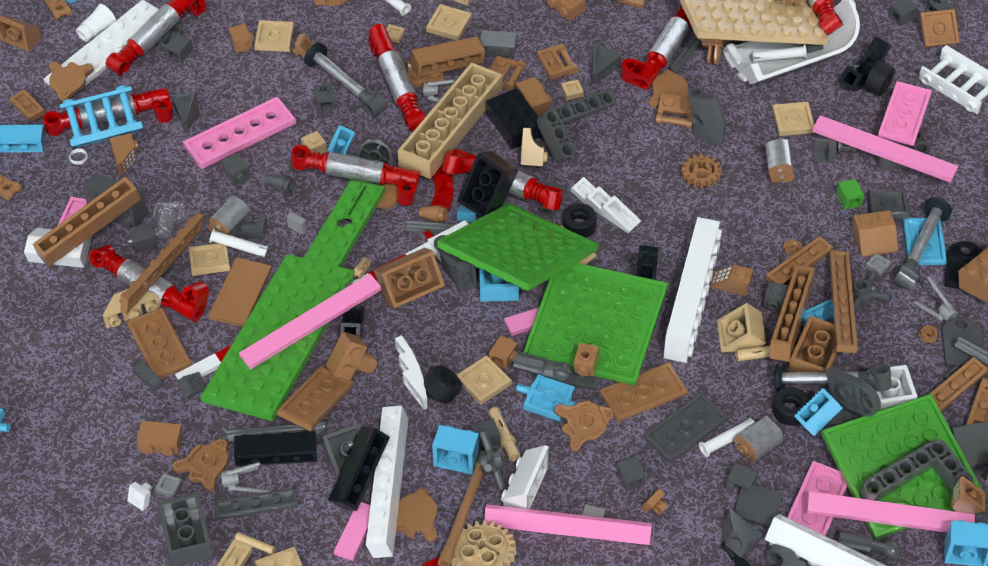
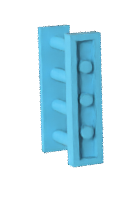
(97, 135)

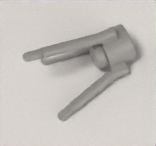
(431, 89)
(946, 310)
(231, 478)

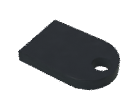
(958, 259)

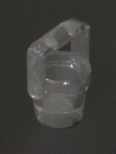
(166, 218)

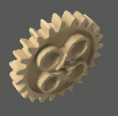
(492, 548)

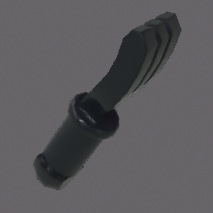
(733, 556)

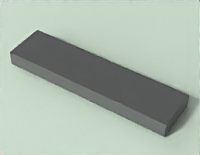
(256, 504)

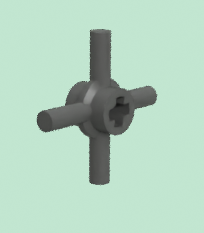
(864, 292)
(492, 460)

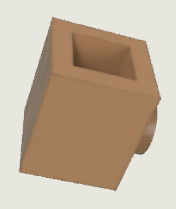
(241, 38)
(503, 352)
(586, 359)

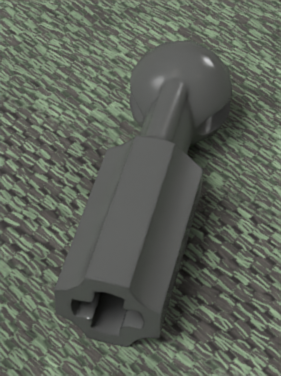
(542, 366)
(865, 544)

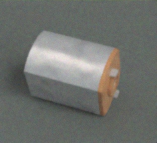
(779, 161)
(229, 216)
(758, 439)

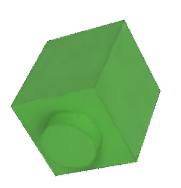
(850, 194)

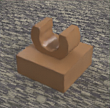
(302, 45)
(655, 503)

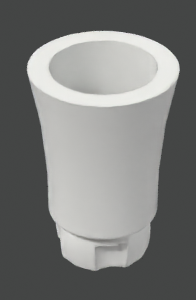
(95, 23)

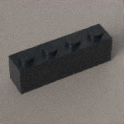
(275, 448)
(359, 468)

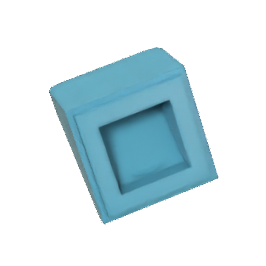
(466, 214)

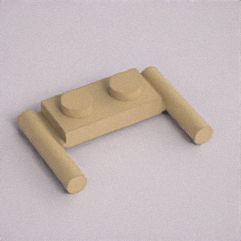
(241, 549)

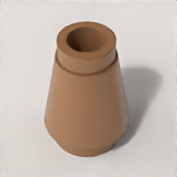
(434, 213)

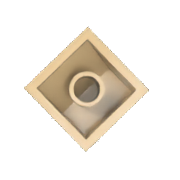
(741, 329)

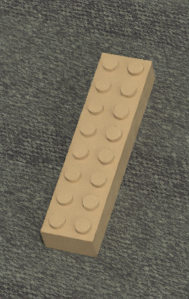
(449, 120)

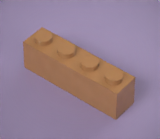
(447, 56)

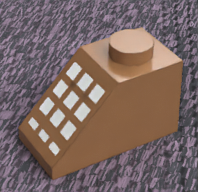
(124, 151)
(733, 279)
(968, 497)

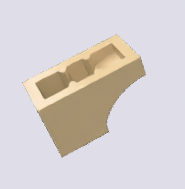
(531, 152)

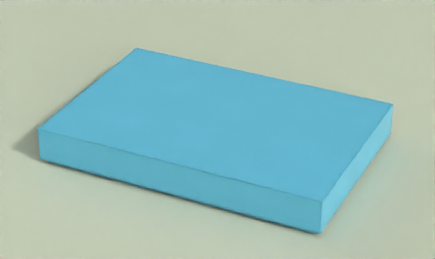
(935, 250)

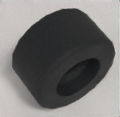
(879, 78)
(580, 211)
(442, 384)
(788, 395)

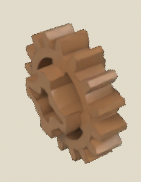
(701, 171)

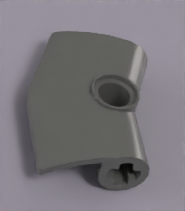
(707, 117)

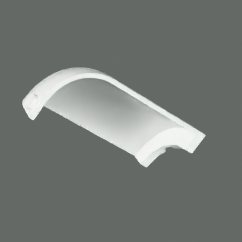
(754, 72)

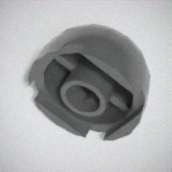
(376, 149)

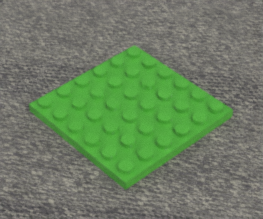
(517, 246)
(602, 311)
(876, 442)

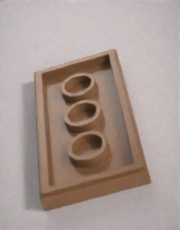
(240, 292)
(159, 343)
(652, 389)
(314, 399)

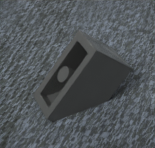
(739, 534)

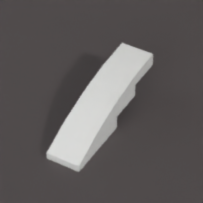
(608, 207)
(412, 374)

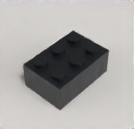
(510, 115)
(487, 183)

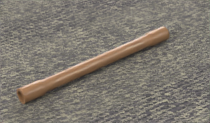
(449, 549)

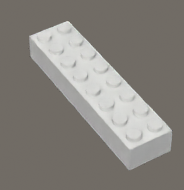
(693, 290)

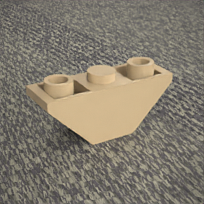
(111, 316)

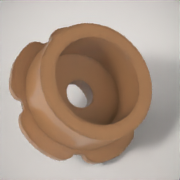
(792, 242)
(928, 330)

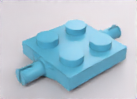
(545, 395)

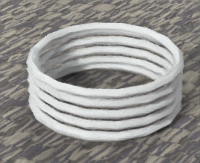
(75, 151)

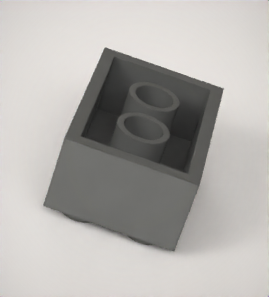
(131, 217)
(185, 530)

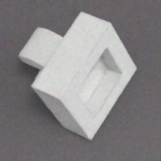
(139, 495)

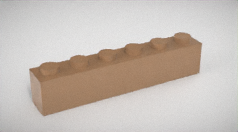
(86, 221)
(792, 313)

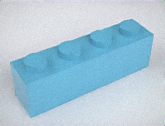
(22, 138)

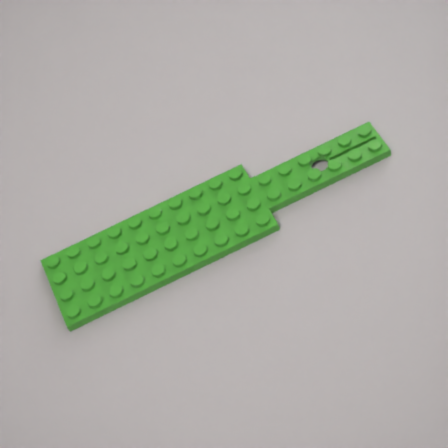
(292, 292)

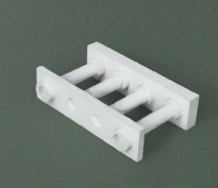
(964, 66)

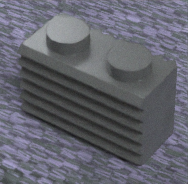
(499, 43)

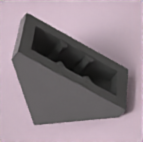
(604, 62)
(186, 108)

